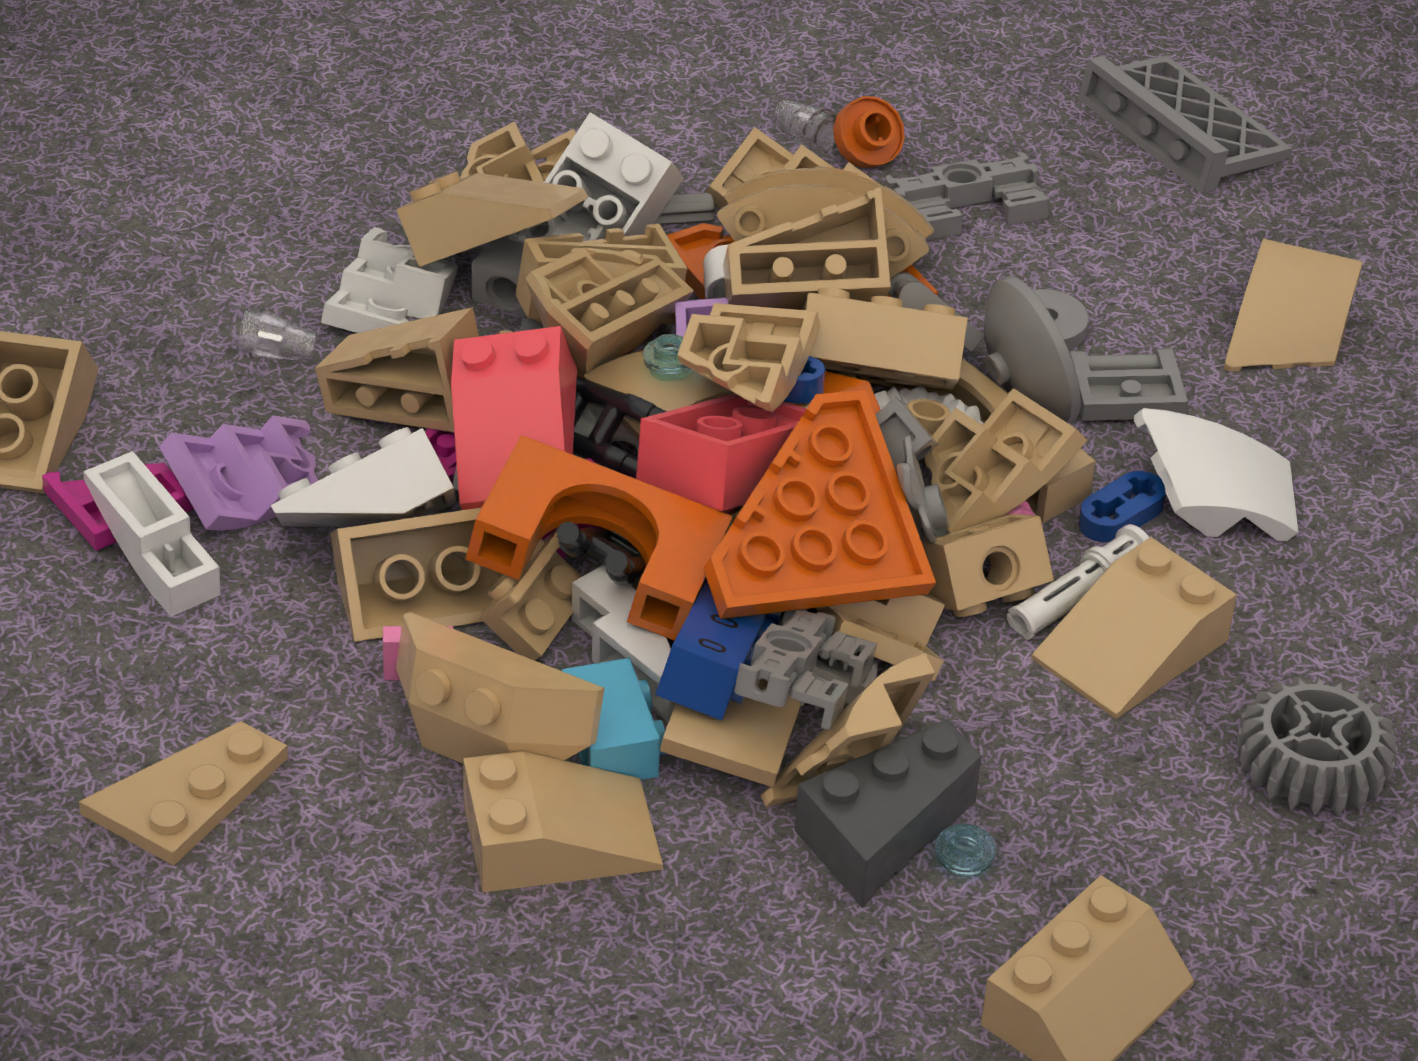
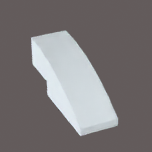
(153, 534)
(603, 613)

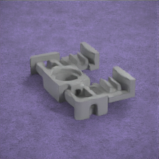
(971, 184)
(789, 654)

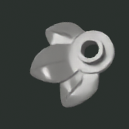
(924, 502)

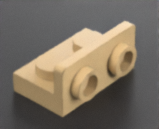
(536, 606)

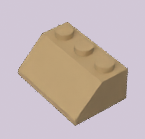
(413, 569)
(1087, 980)

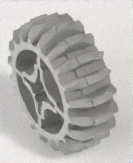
(1315, 755)

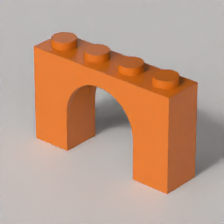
(551, 487)

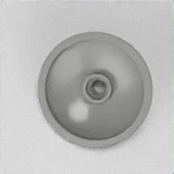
(1029, 349)

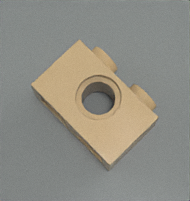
(1016, 558)

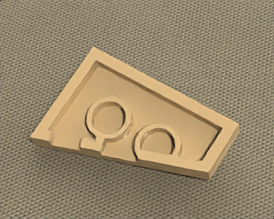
(188, 793)

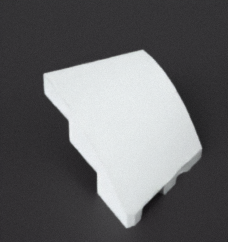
(387, 287)
(1220, 475)

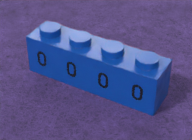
(708, 655)

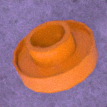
(868, 132)

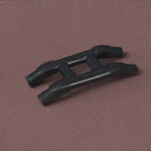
(616, 407)
(611, 549)

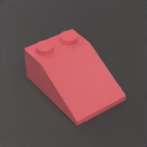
(507, 390)
(713, 449)

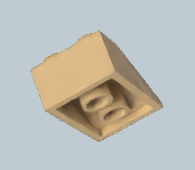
(474, 210)
(42, 405)
(1138, 628)
(554, 821)

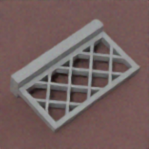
(1175, 138)

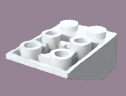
(622, 180)
(385, 486)

